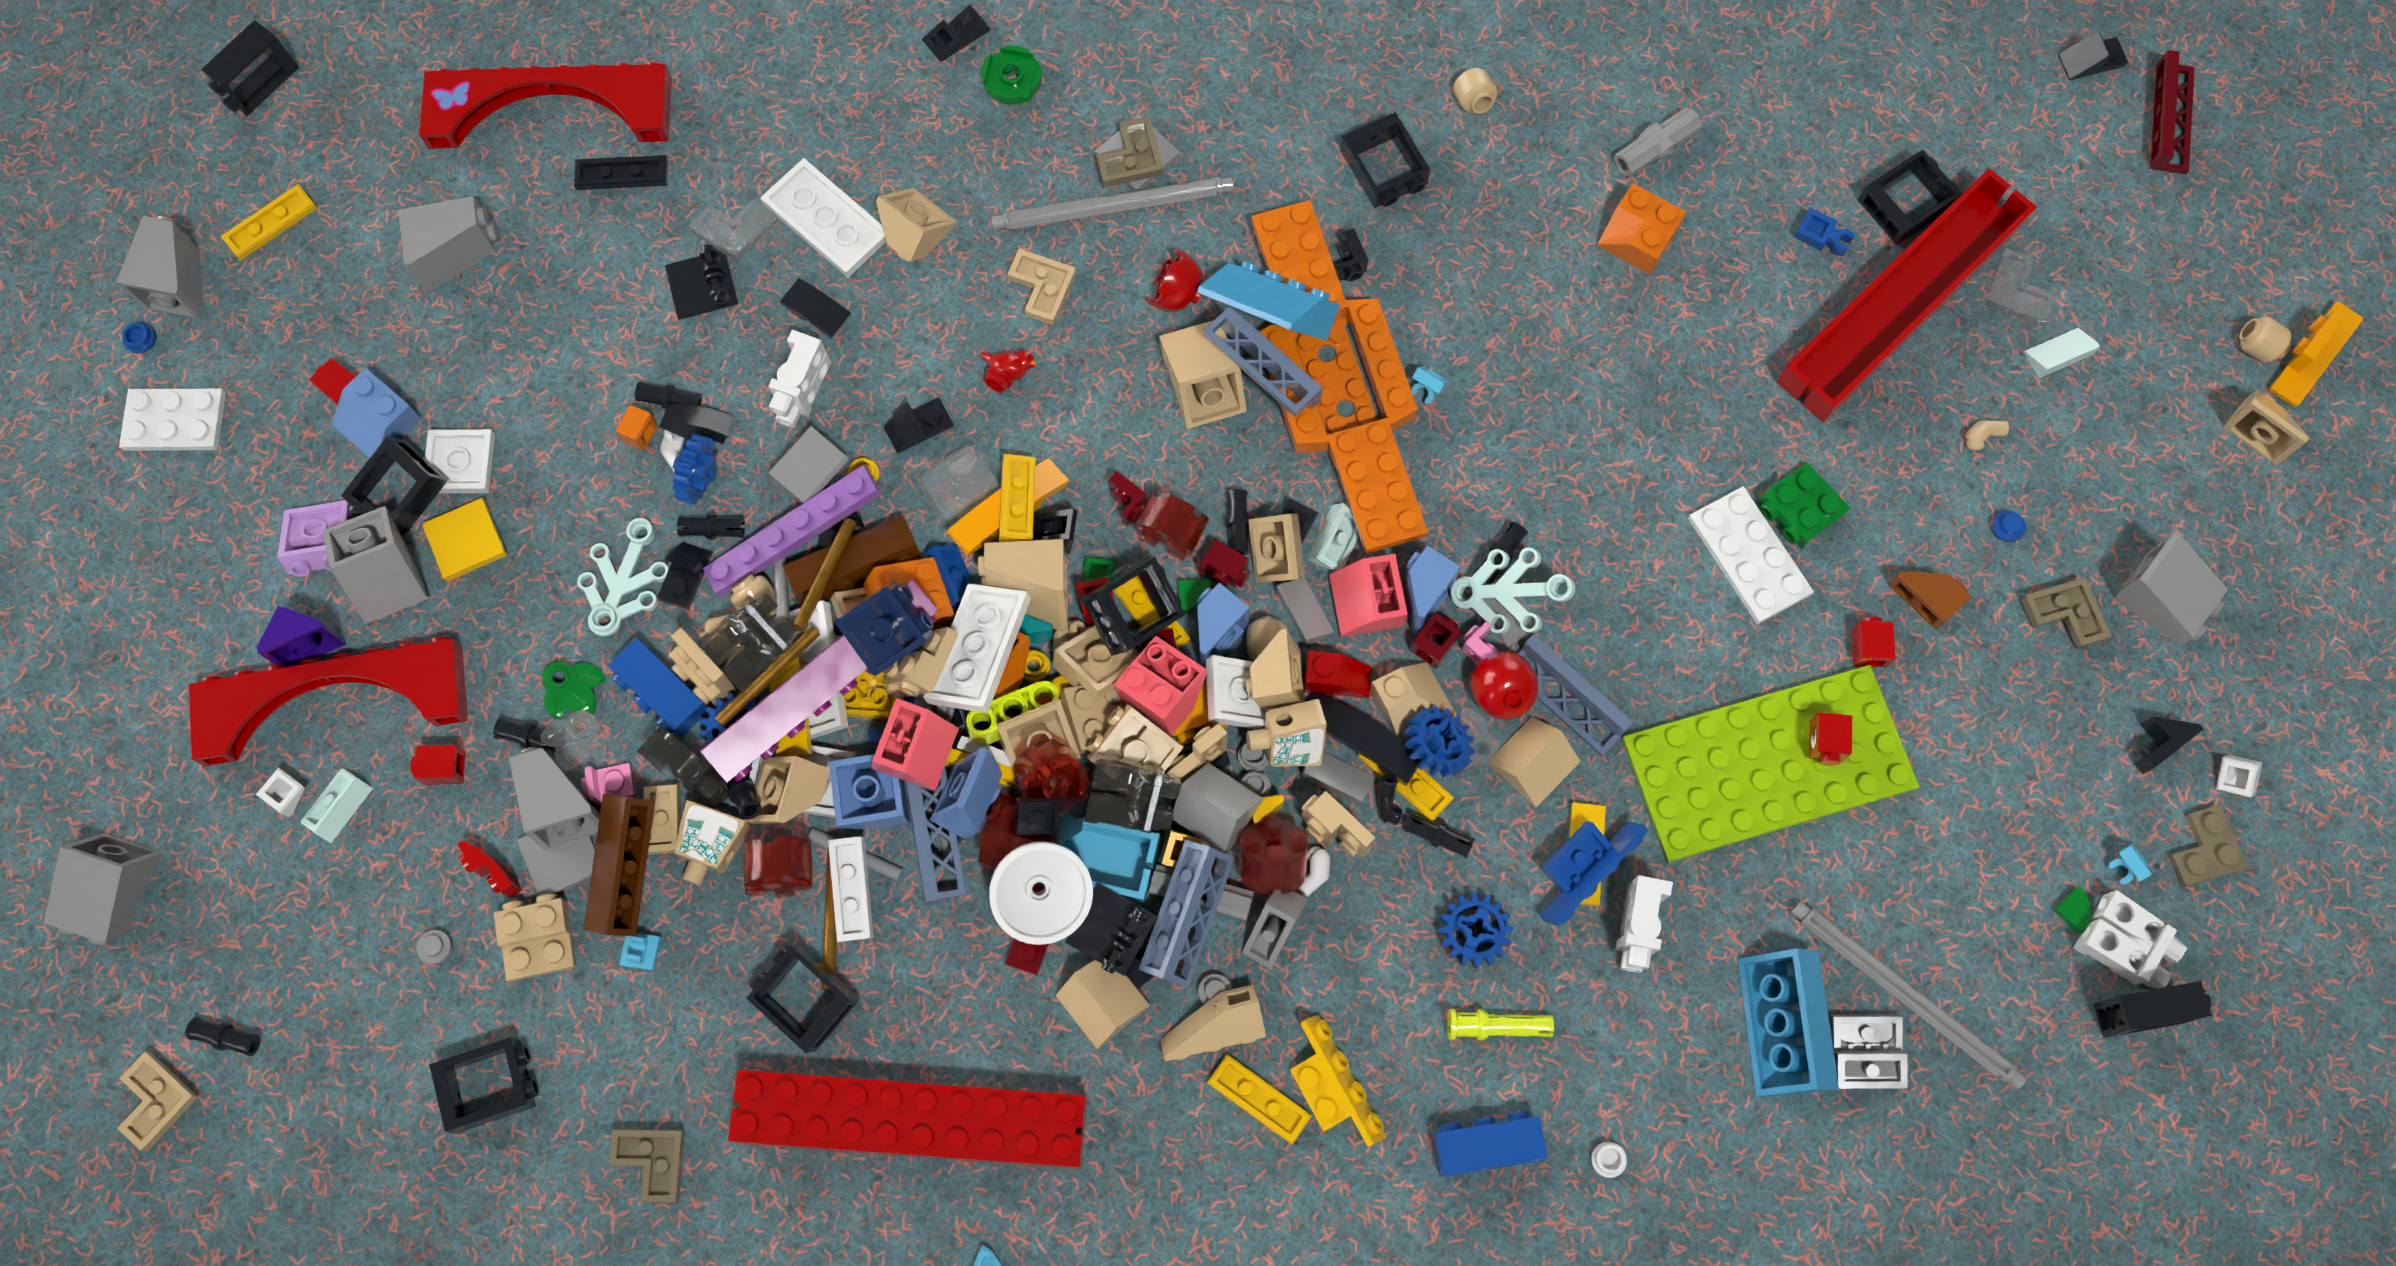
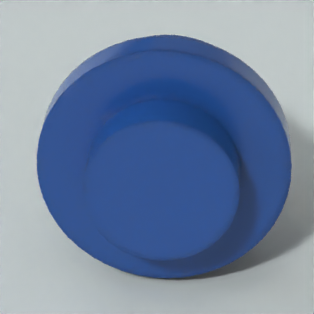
(138, 337)
(2009, 526)

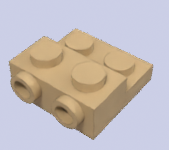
(1090, 662)
(696, 665)
(921, 668)
(1134, 739)
(1329, 819)
(535, 937)

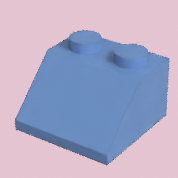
(371, 412)
(1427, 585)
(1220, 621)
(968, 794)
(866, 796)

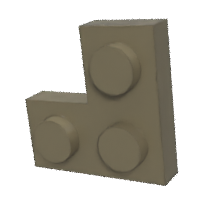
(1137, 160)
(2074, 605)
(2217, 849)
(658, 1153)

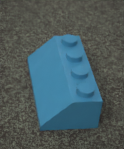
(1272, 299)
(1787, 1023)

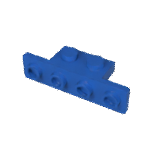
(1584, 863)

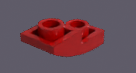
(482, 864)

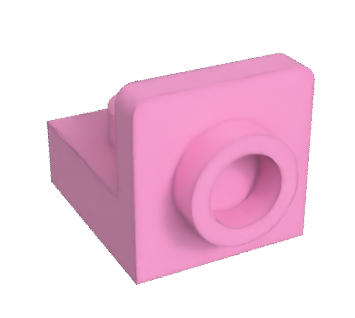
(1475, 647)
(610, 780)

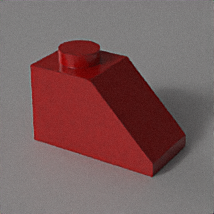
(1337, 675)

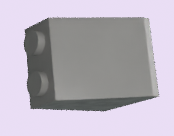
(445, 239)
(164, 269)
(373, 565)
(2174, 591)
(549, 801)
(99, 887)

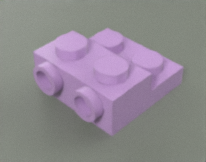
(302, 537)

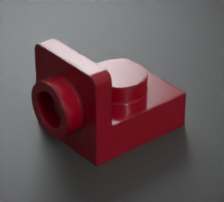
(1126, 492)
(1026, 956)

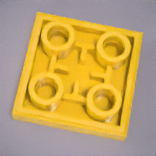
(464, 539)
(869, 698)

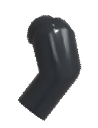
(1386, 796)

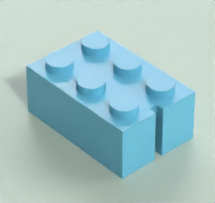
(1117, 858)

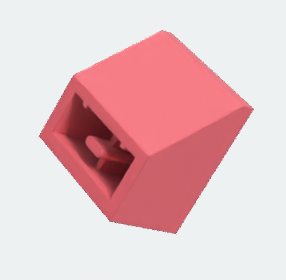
(1368, 596)
(1162, 685)
(914, 745)

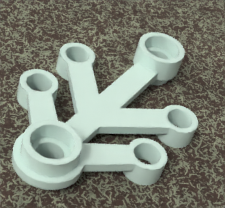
(621, 582)
(1506, 590)

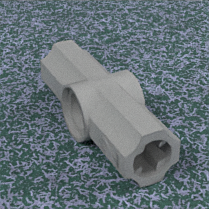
(1657, 142)
(1233, 902)

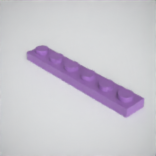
(792, 530)

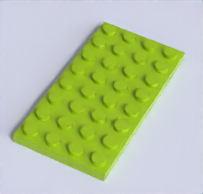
(1751, 770)

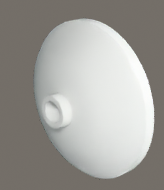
(1046, 914)

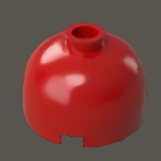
(1177, 283)
(1505, 686)

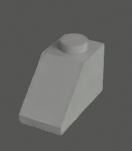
(1274, 927)

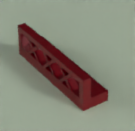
(2165, 115)

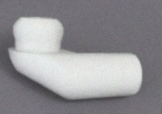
(671, 447)
(1319, 870)

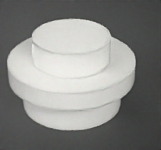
(1609, 1159)

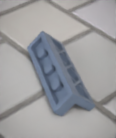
(1266, 356)
(1581, 692)
(923, 845)
(1182, 911)

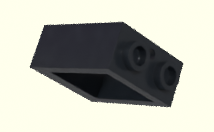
(237, 57)
(1373, 135)
(1887, 212)
(418, 498)
(1109, 619)
(2153, 1009)
(829, 1019)
(449, 1094)

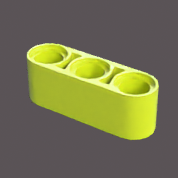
(1021, 699)

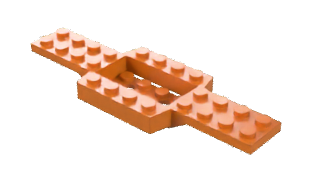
(1357, 444)

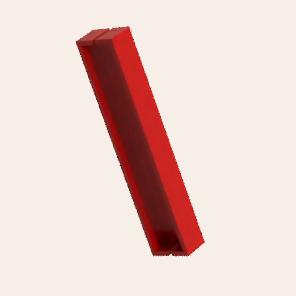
(1905, 295)
(908, 1119)

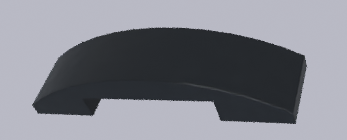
(1368, 739)

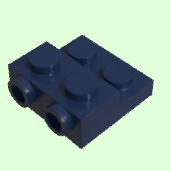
(885, 627)

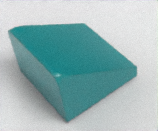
(1036, 630)

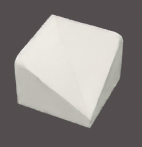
(2239, 775)
(281, 792)

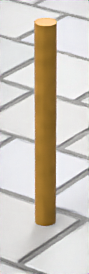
(824, 574)
(767, 676)
(830, 936)

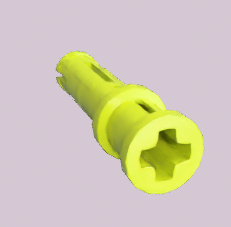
(1484, 1025)

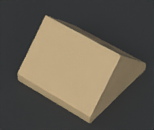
(1276, 548)
(1034, 727)
(1535, 760)
(1101, 1002)

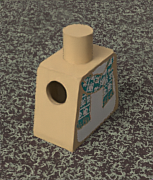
(1291, 735)
(708, 840)

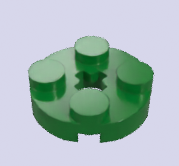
(1016, 90)

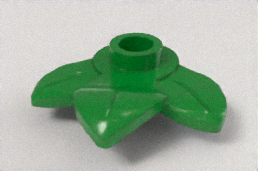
(574, 691)

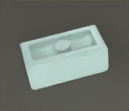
(2061, 352)
(1335, 539)
(336, 805)

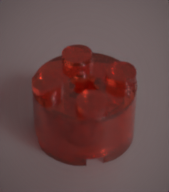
(1170, 523)
(1046, 762)
(1273, 856)
(777, 866)

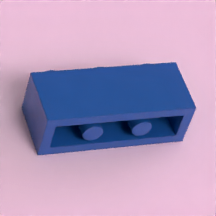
(657, 688)
(1489, 1144)

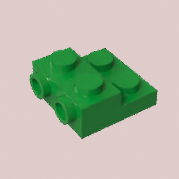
(1803, 505)

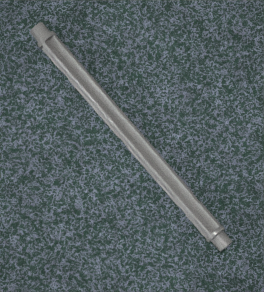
(1112, 203)
(1909, 996)

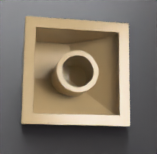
(912, 223)
(2266, 427)
(1277, 674)
(1405, 694)
(788, 788)

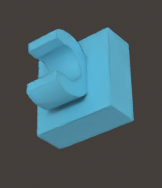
(1431, 381)
(2133, 862)
(640, 951)

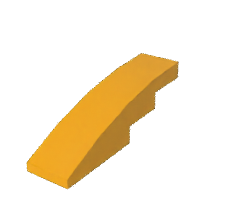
(983, 521)

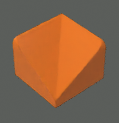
(636, 428)

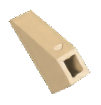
(1222, 1022)

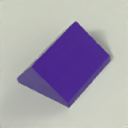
(296, 638)

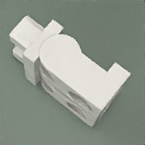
(798, 378)
(1641, 922)
(2130, 941)

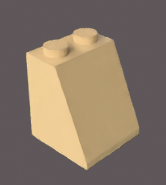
(1202, 376)
(1033, 568)

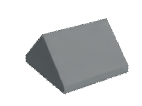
(807, 466)
(1215, 807)

